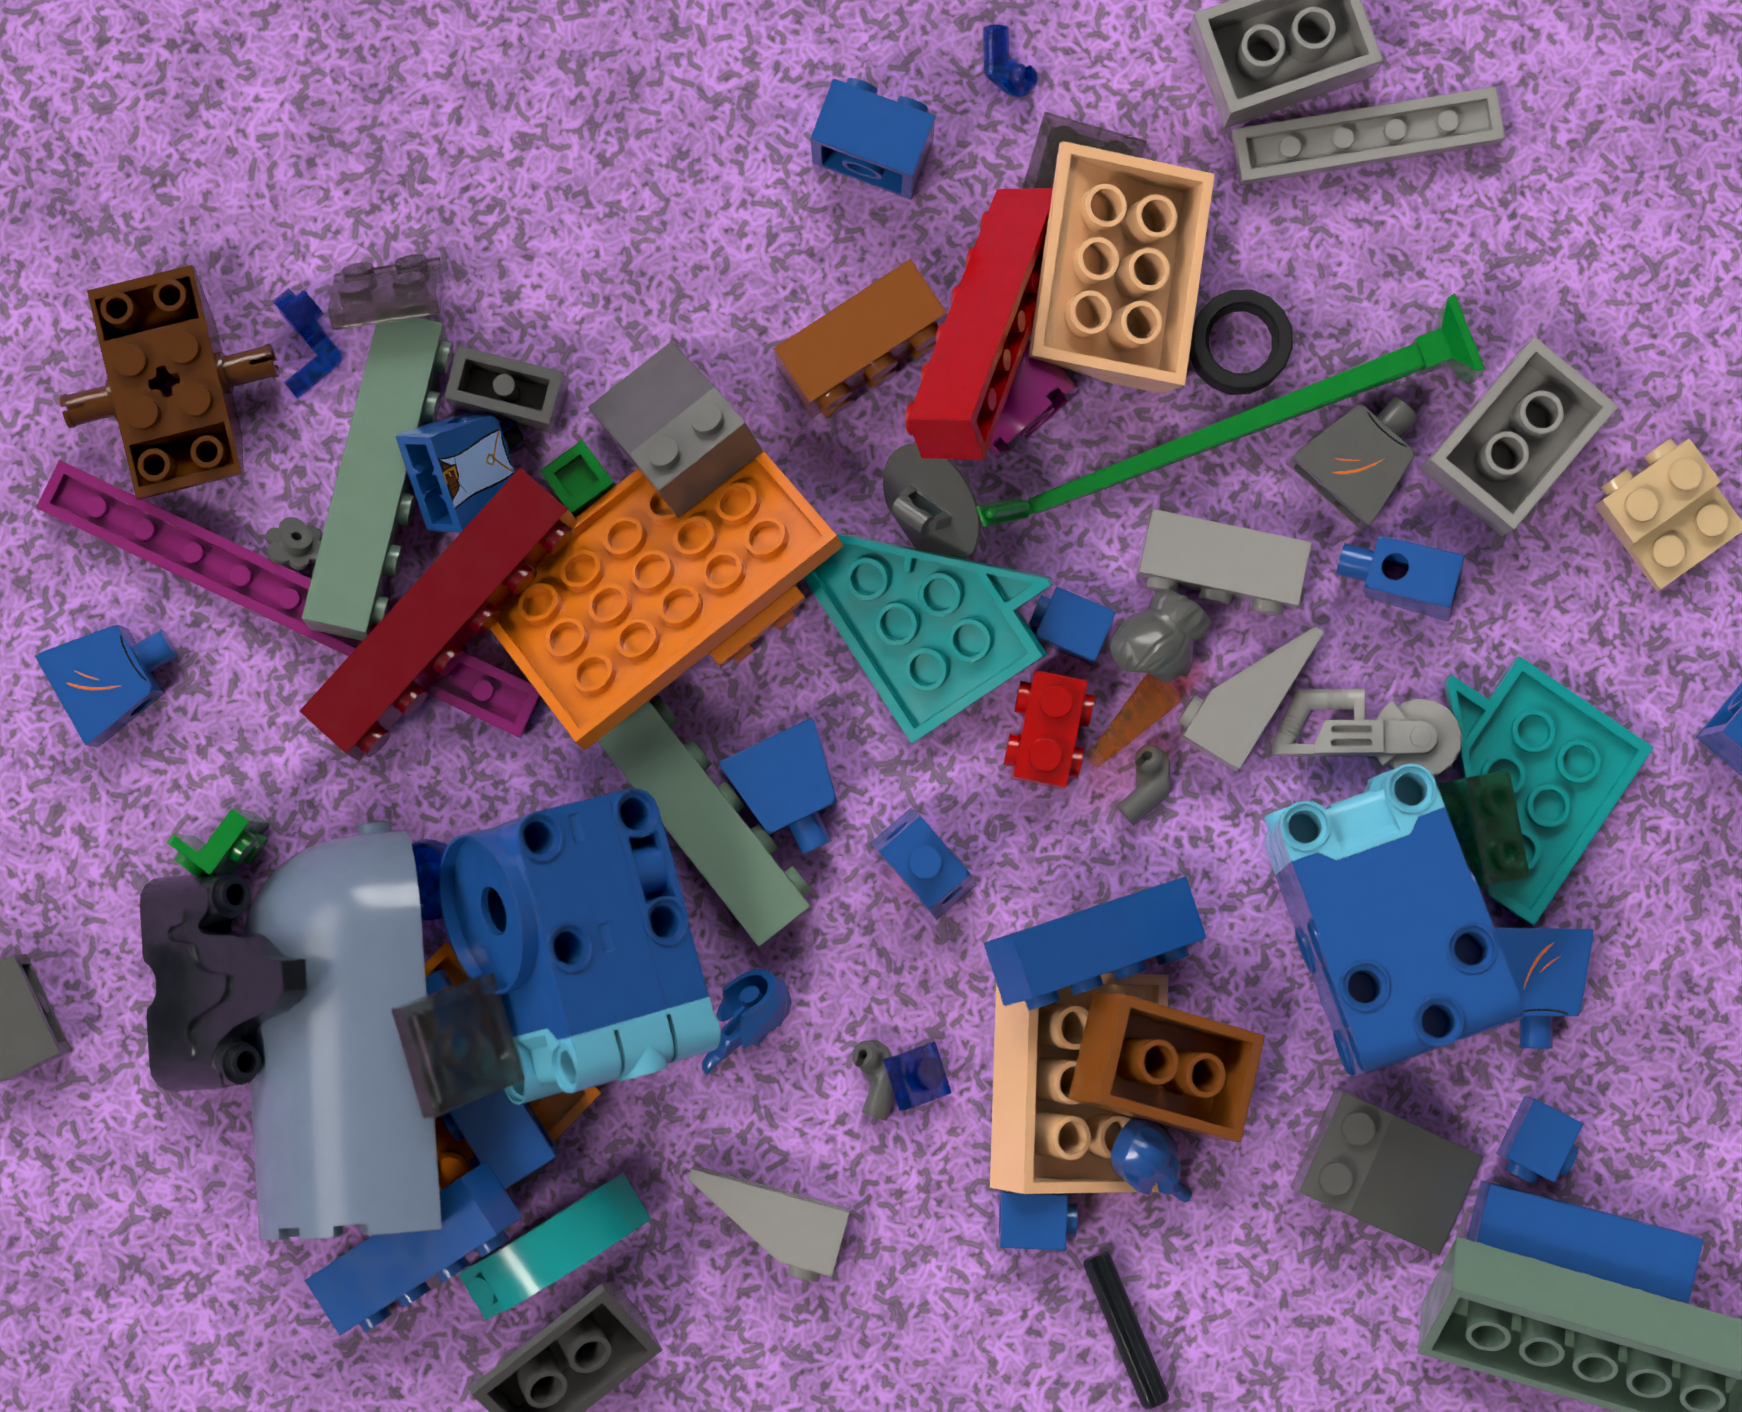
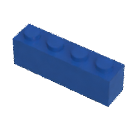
(1093, 942)
(496, 1128)
(1586, 1240)
(398, 1264)

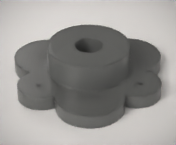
(293, 543)

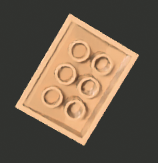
(1121, 268)
(1037, 1133)

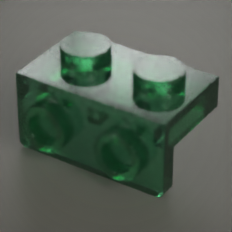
(1487, 826)

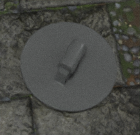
(931, 503)

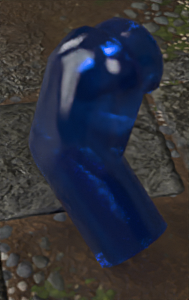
(1003, 69)

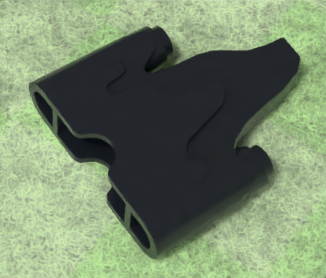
(209, 982)

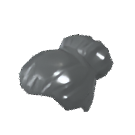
(1161, 637)

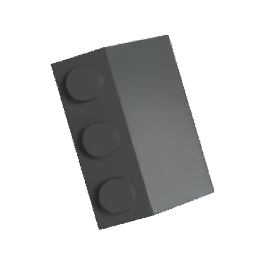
(572, 1358)

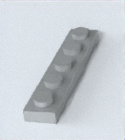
(1368, 136)

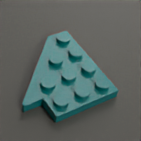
(928, 625)
(1563, 767)

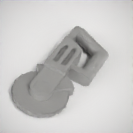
(1412, 733)

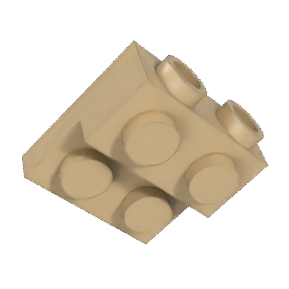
(1669, 512)

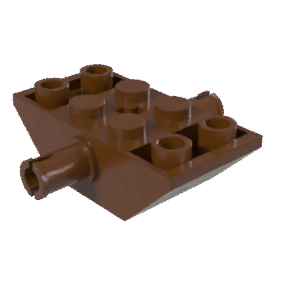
(160, 331)

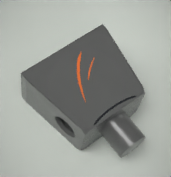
(1359, 460)

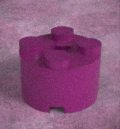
(1031, 400)

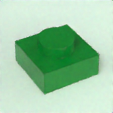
(577, 477)

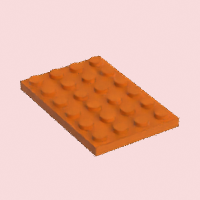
(655, 592)

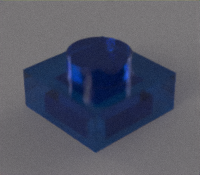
(917, 1076)

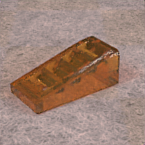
(1142, 709)

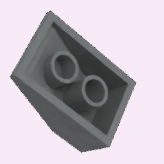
(676, 429)
(1386, 1171)

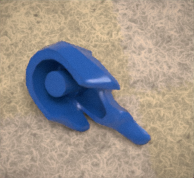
(757, 1005)
(1146, 1156)

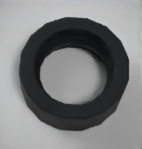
(1281, 340)

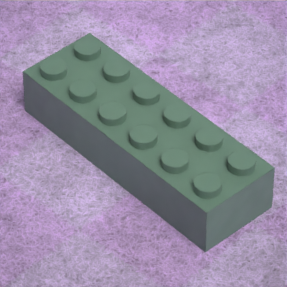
(1579, 1334)

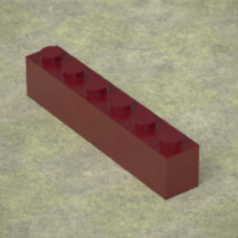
(439, 616)

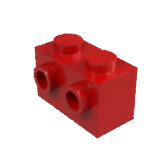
(1049, 728)

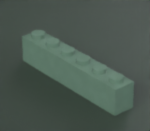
(373, 482)
(707, 821)

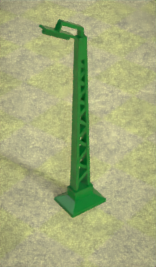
(1446, 346)

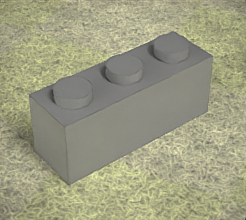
(1223, 562)

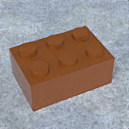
(861, 341)
(1166, 1066)

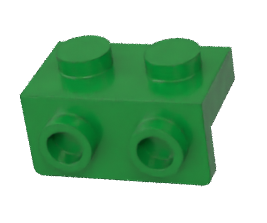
(234, 841)

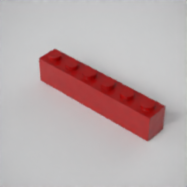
(983, 332)

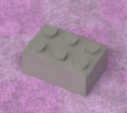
(1281, 52)
(1518, 437)

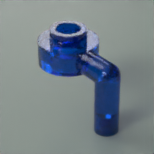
(302, 315)

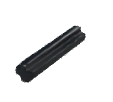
(1126, 1330)

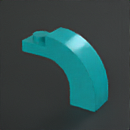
(555, 1247)

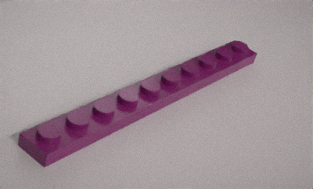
(257, 585)

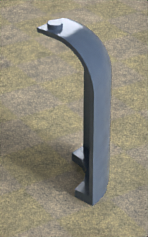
(333, 1091)

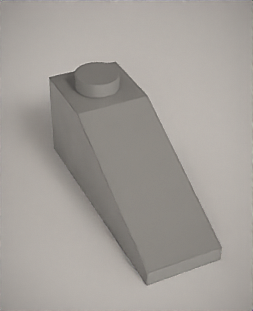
(1238, 710)
(786, 1224)

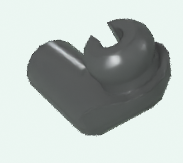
(1151, 783)
(869, 1057)

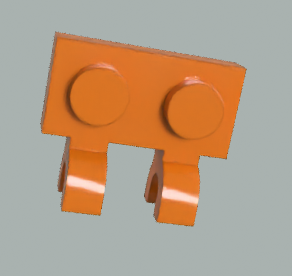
(776, 614)

